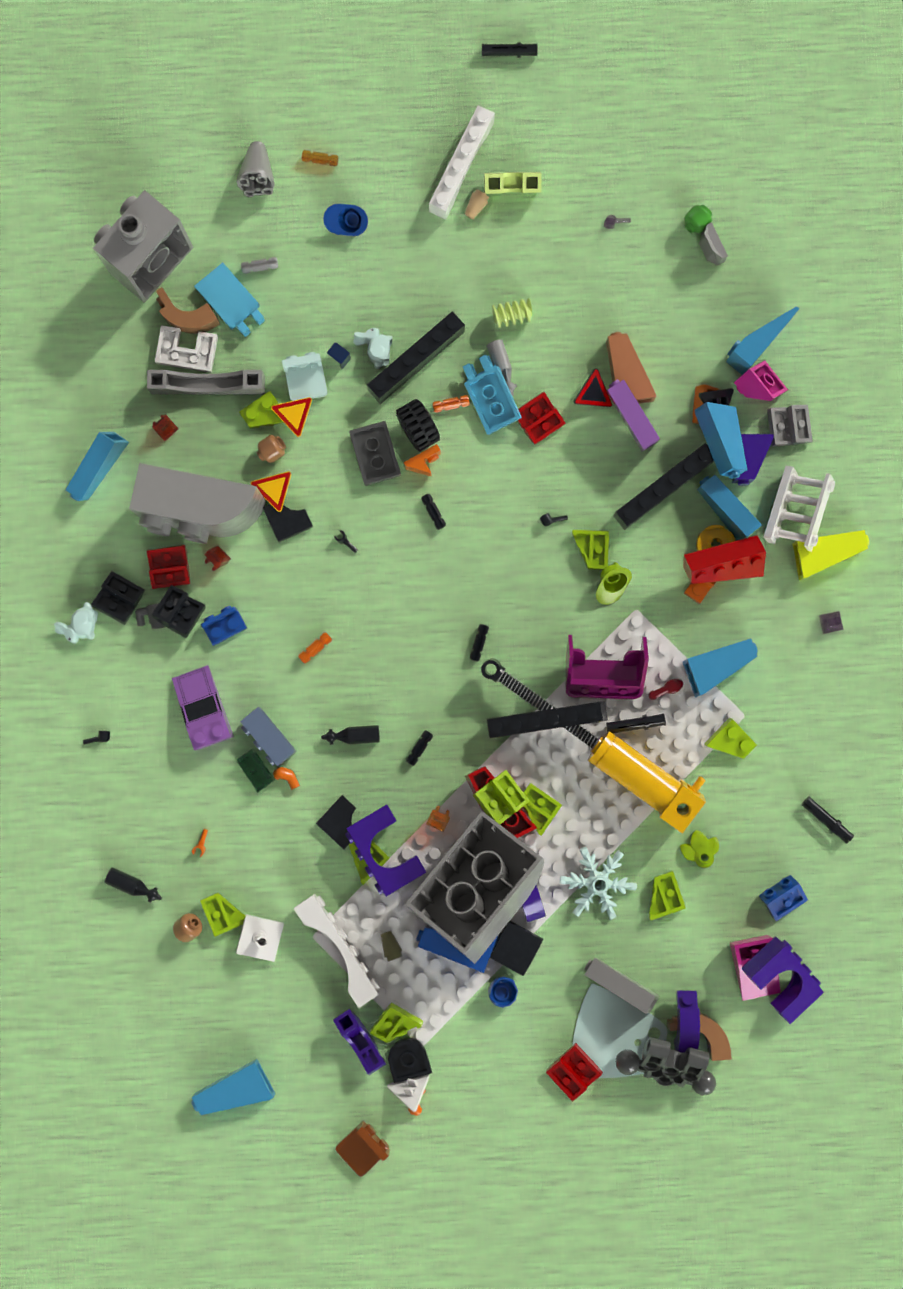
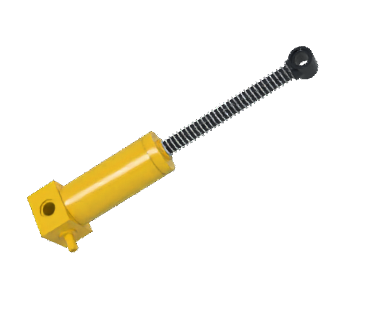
(622, 762)

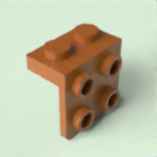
(363, 1148)

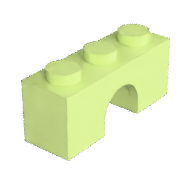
(512, 182)

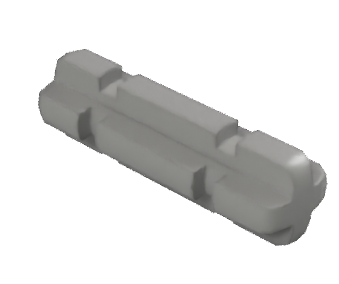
(259, 265)

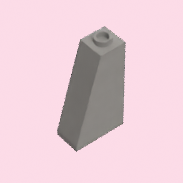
(621, 985)

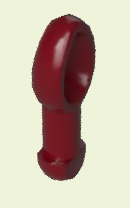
(671, 687)

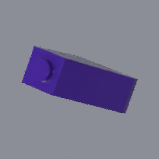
(755, 450)

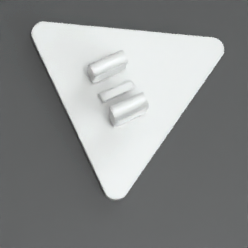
(410, 1091)

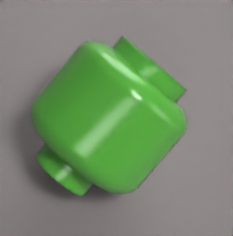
(697, 218)

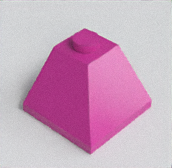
(760, 383)

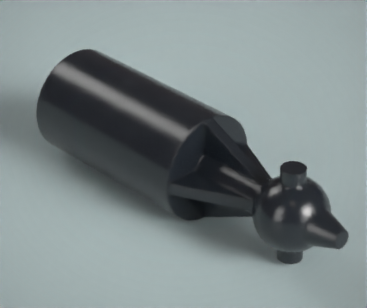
(354, 735)
(130, 885)

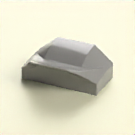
(712, 245)

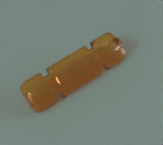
(319, 158)

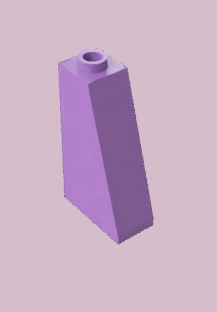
(632, 415)

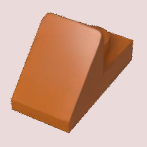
(418, 462)
(698, 591)

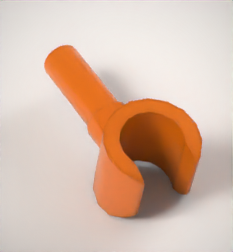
(200, 845)

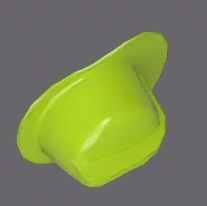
(613, 583)

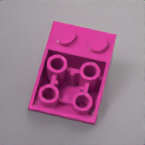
(743, 952)

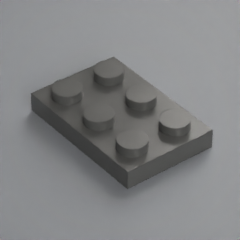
(375, 453)

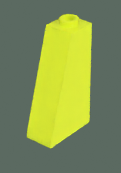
(828, 552)

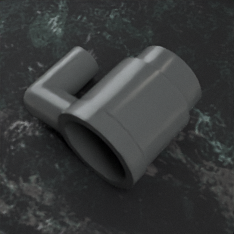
(148, 610)

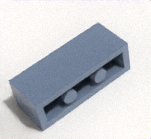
(267, 737)

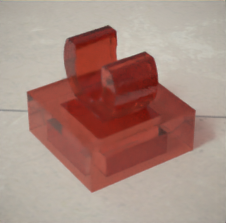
(164, 427)
(217, 557)

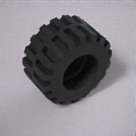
(418, 425)

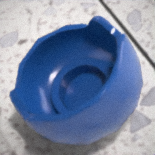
(502, 992)

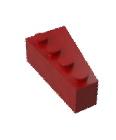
(726, 561)
(517, 823)

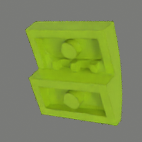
(501, 797)

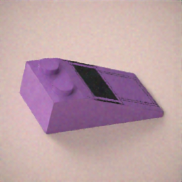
(202, 708)

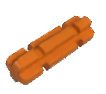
(451, 403)
(315, 648)

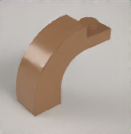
(191, 322)
(716, 1038)

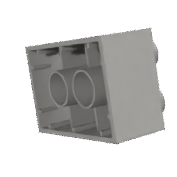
(193, 504)
(477, 886)

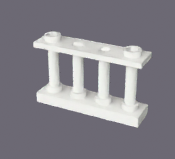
(785, 496)

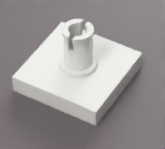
(259, 937)

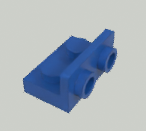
(223, 625)
(783, 897)

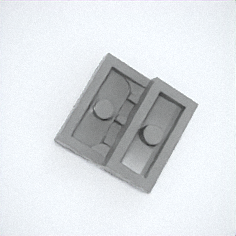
(790, 425)

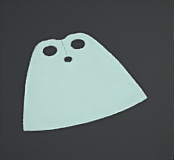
(610, 1026)

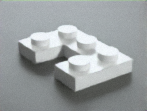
(171, 355)

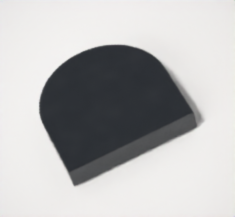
(408, 1060)

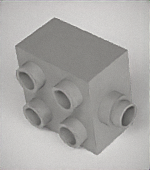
(142, 245)

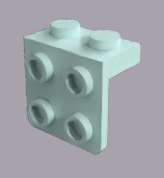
(305, 376)

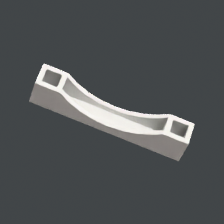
(452, 179)
(314, 915)

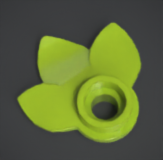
(700, 846)

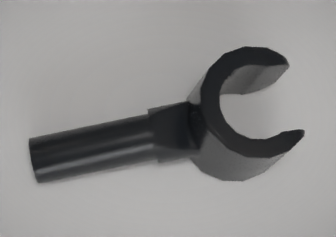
(547, 520)
(344, 540)
(103, 736)

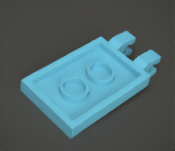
(229, 298)
(491, 396)

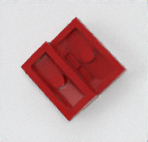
(539, 418)
(168, 566)
(574, 1072)

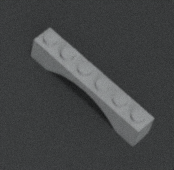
(189, 383)

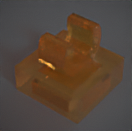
(438, 820)

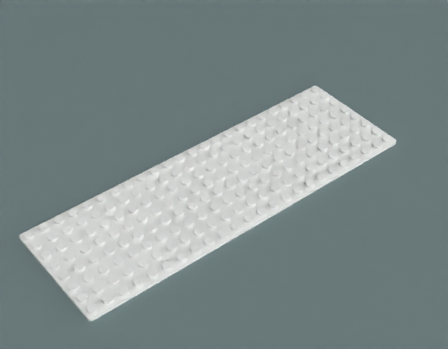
(592, 815)

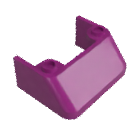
(606, 677)

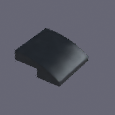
(118, 597)
(178, 611)
(516, 948)

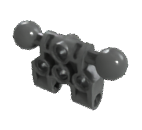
(669, 1066)

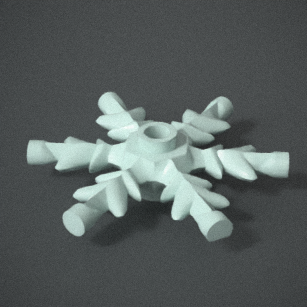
(602, 887)

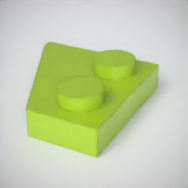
(731, 740)
(540, 807)
(378, 855)
(665, 896)
(394, 1023)

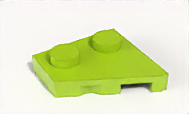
(260, 412)
(593, 547)
(221, 914)

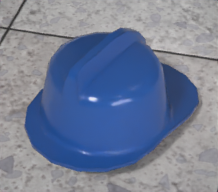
(345, 219)

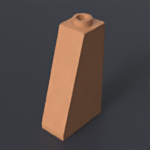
(627, 366)

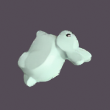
(378, 346)
(81, 624)

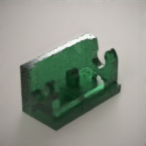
(255, 770)

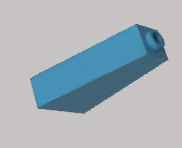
(723, 437)
(96, 464)
(728, 507)
(715, 666)
(237, 1089)

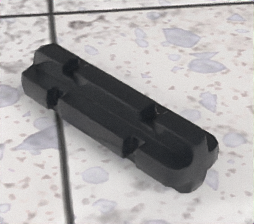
(433, 511)
(479, 642)
(419, 748)

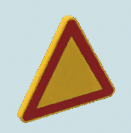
(293, 414)
(274, 488)

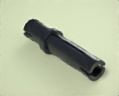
(510, 49)
(643, 722)
(835, 826)

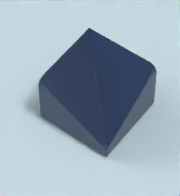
(339, 354)

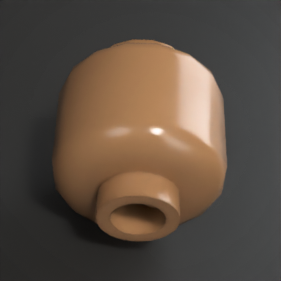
(271, 448)
(187, 927)

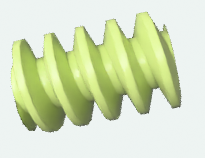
(508, 313)

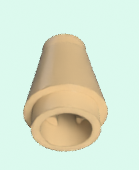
(476, 204)

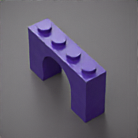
(387, 879)
(803, 987)

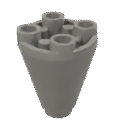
(256, 173)

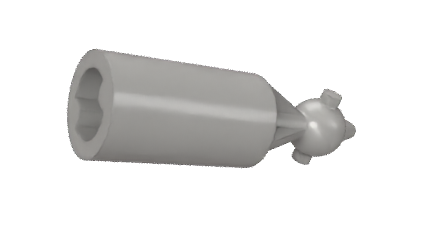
(500, 358)

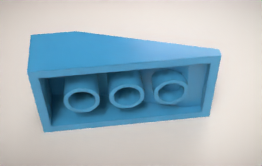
(746, 352)

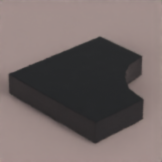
(287, 522)
(337, 820)

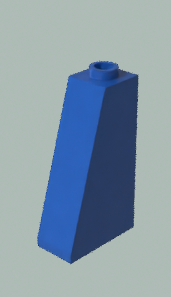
(435, 943)

